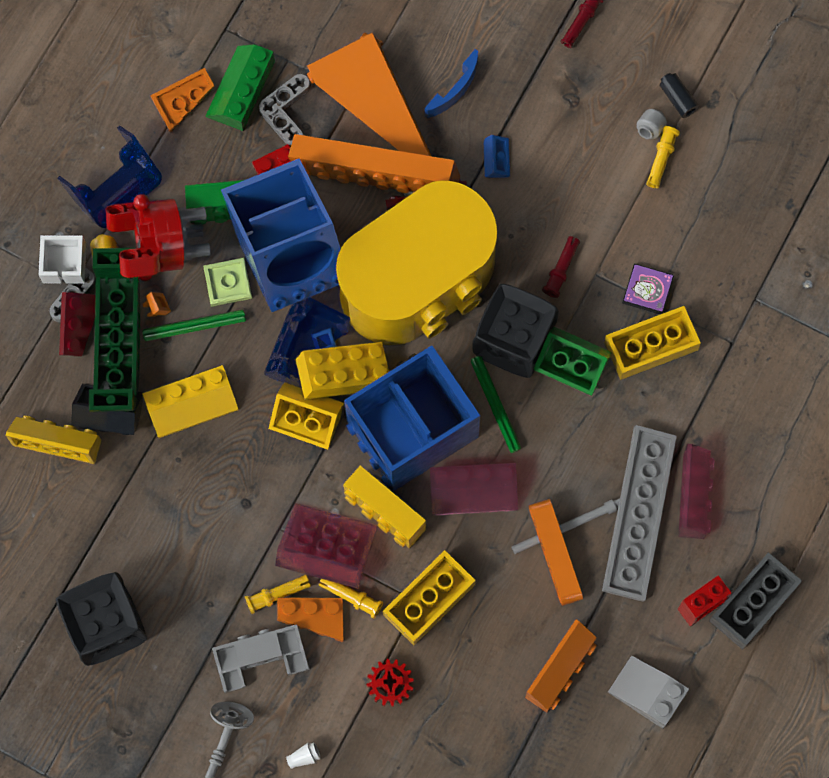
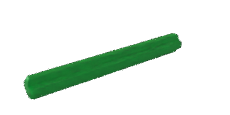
(194, 325)
(495, 404)

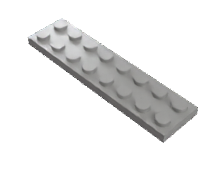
(639, 513)

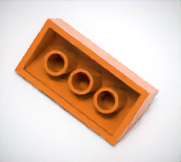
(561, 666)

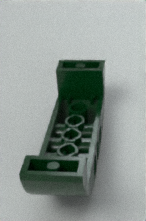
(115, 335)

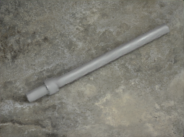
(608, 507)

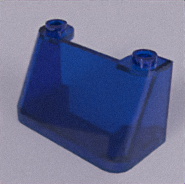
(302, 322)

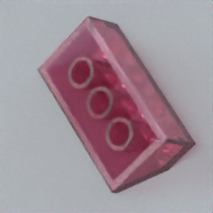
(474, 488)
(695, 492)

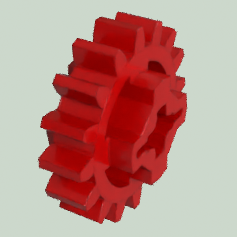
(400, 682)

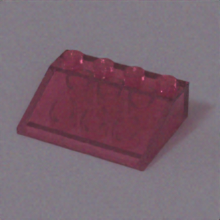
(326, 545)

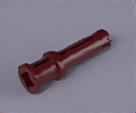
(586, 11)
(558, 275)

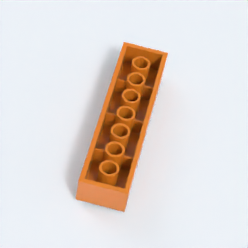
(370, 164)

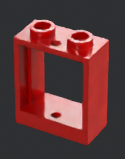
(704, 601)

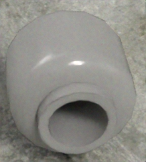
(651, 124)

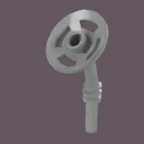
(229, 723)

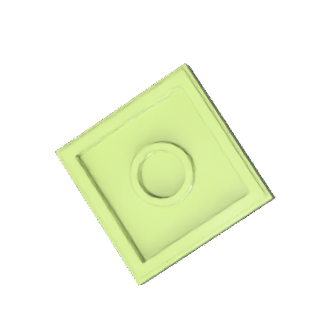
(227, 282)

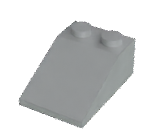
(648, 691)

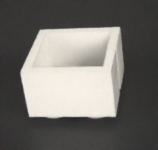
(62, 259)

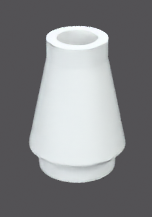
(303, 756)

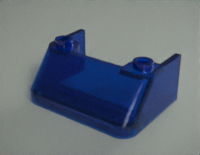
(135, 177)

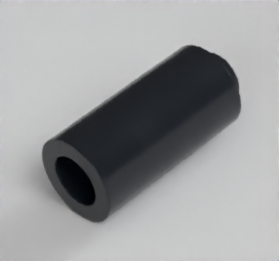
(678, 95)

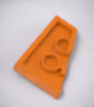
(182, 97)
(314, 614)

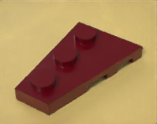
(75, 322)

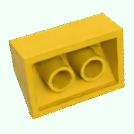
(305, 419)

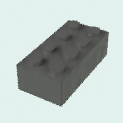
(755, 600)

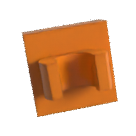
(157, 303)

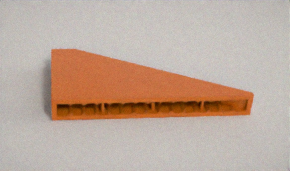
(366, 86)

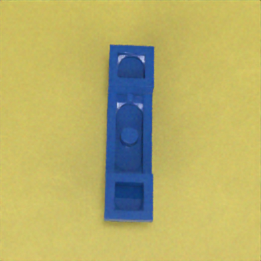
(440, 104)

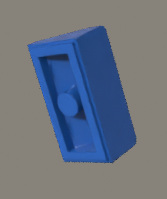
(496, 157)

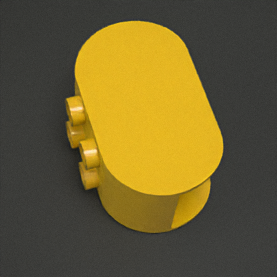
(418, 264)

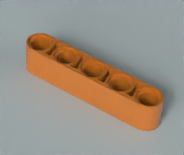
(555, 552)

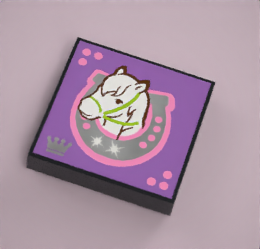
(648, 289)

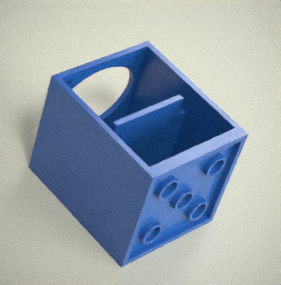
(284, 234)
(412, 418)

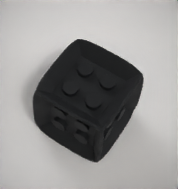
(514, 330)
(101, 619)

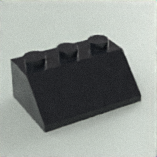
(108, 421)

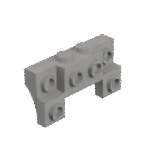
(259, 650)

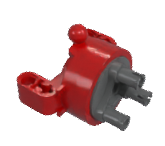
(159, 235)

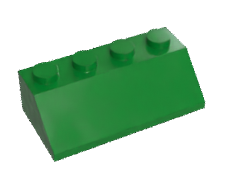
(241, 86)

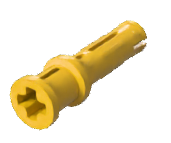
(665, 148)
(267, 597)
(360, 600)

